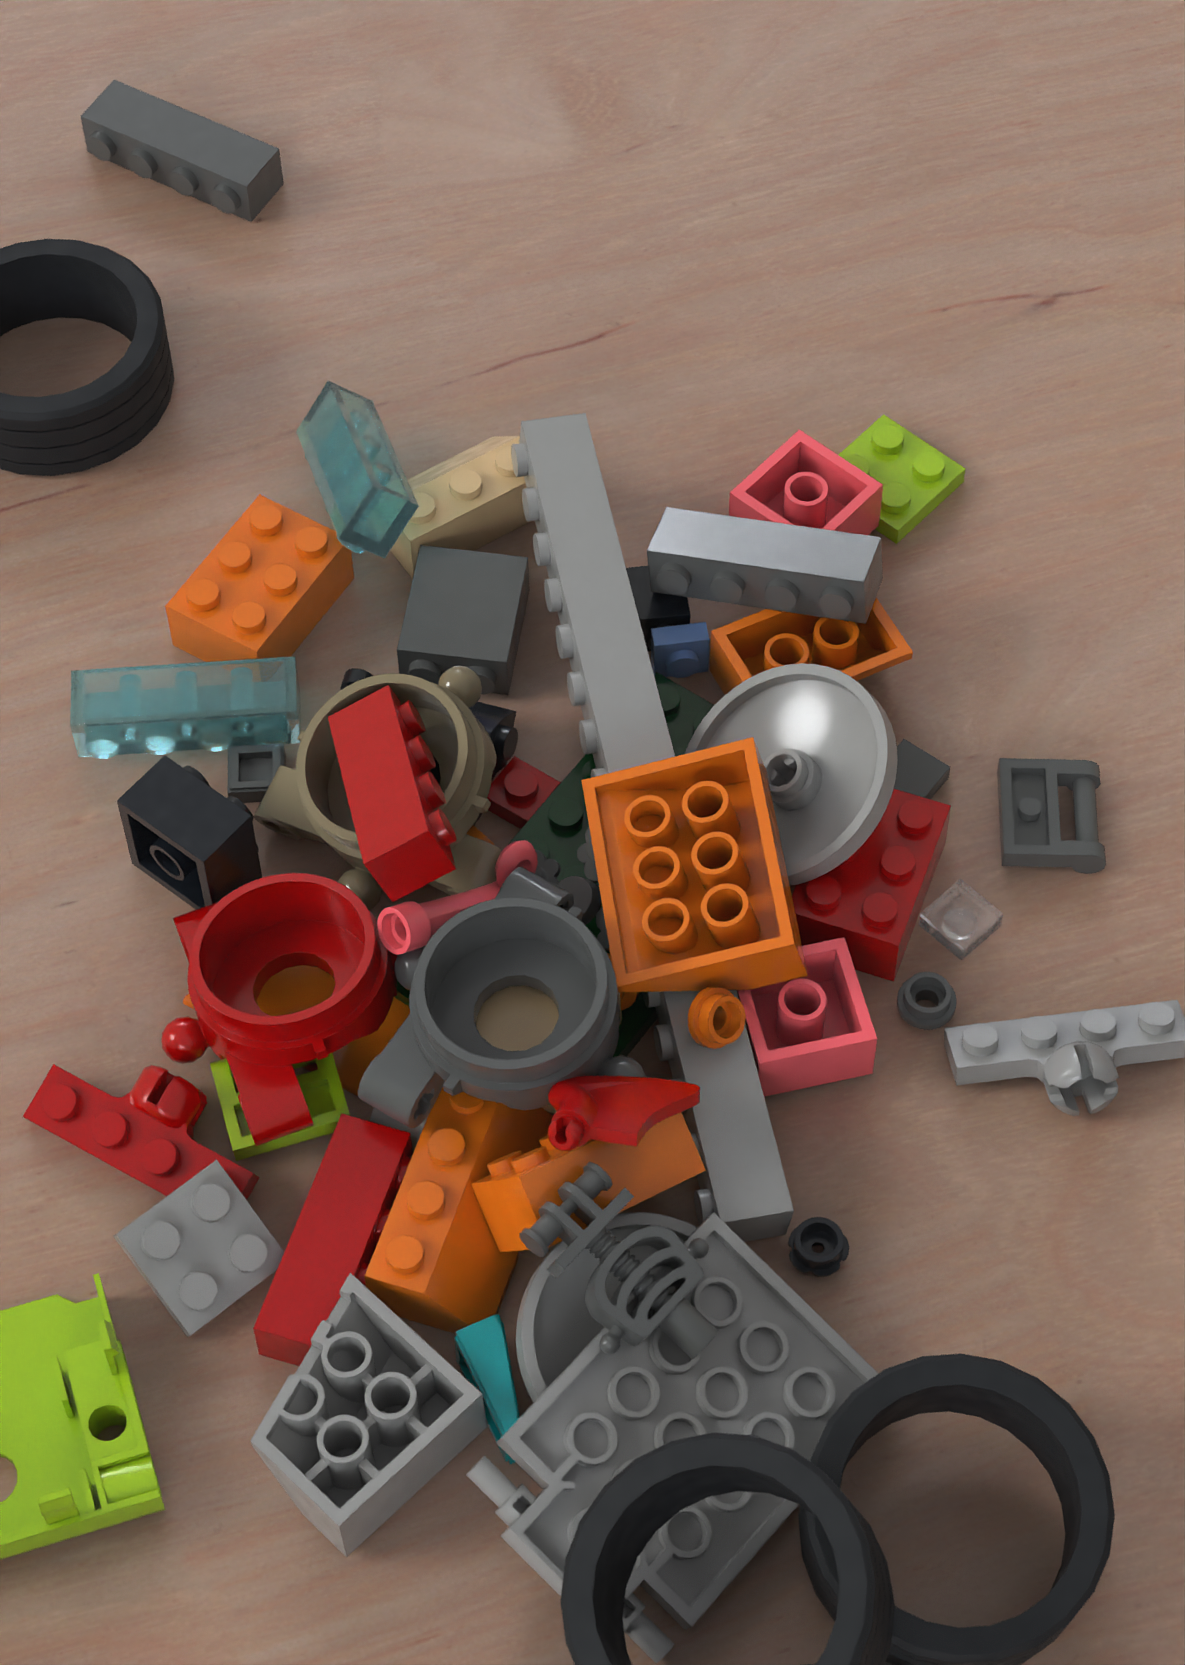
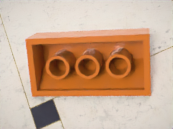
(436, 1246)

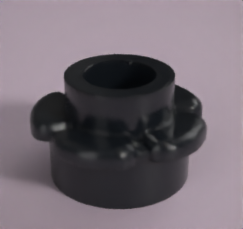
(818, 1232)

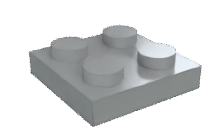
(201, 1248)

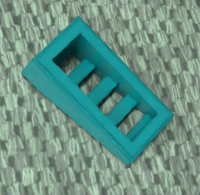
(486, 1364)

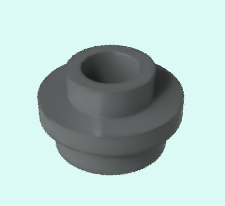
(926, 987)

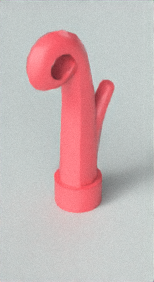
(413, 923)

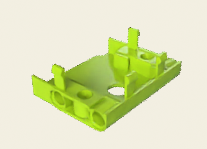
(58, 1391)

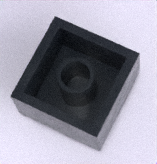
(189, 834)

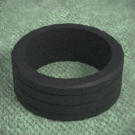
(114, 411)
(1039, 1421)
(684, 1473)

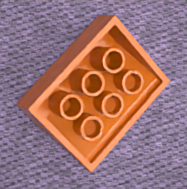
(693, 873)

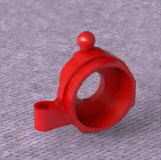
(244, 943)

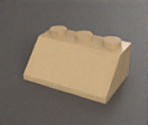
(464, 501)

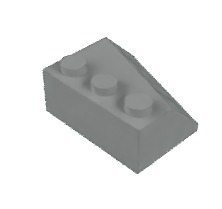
(365, 1419)

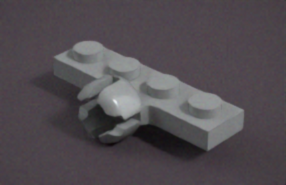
(1068, 1050)

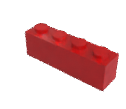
(393, 793)
(333, 1234)

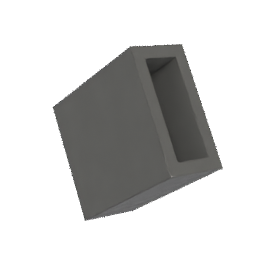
(464, 613)

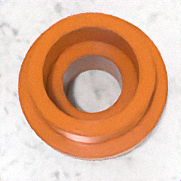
(716, 1017)

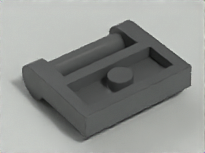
(1032, 819)

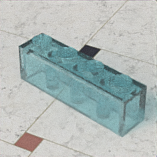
(356, 470)
(185, 707)

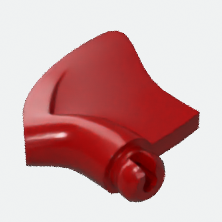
(614, 1108)

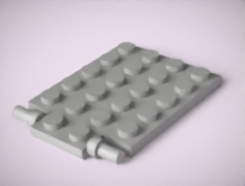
(763, 1375)

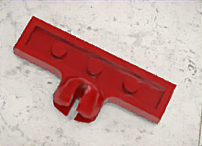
(138, 1134)

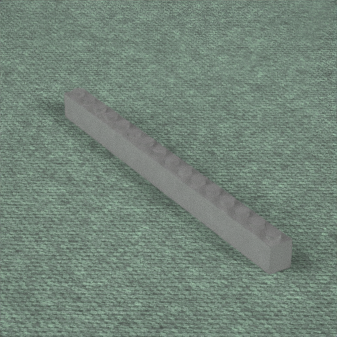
(625, 730)

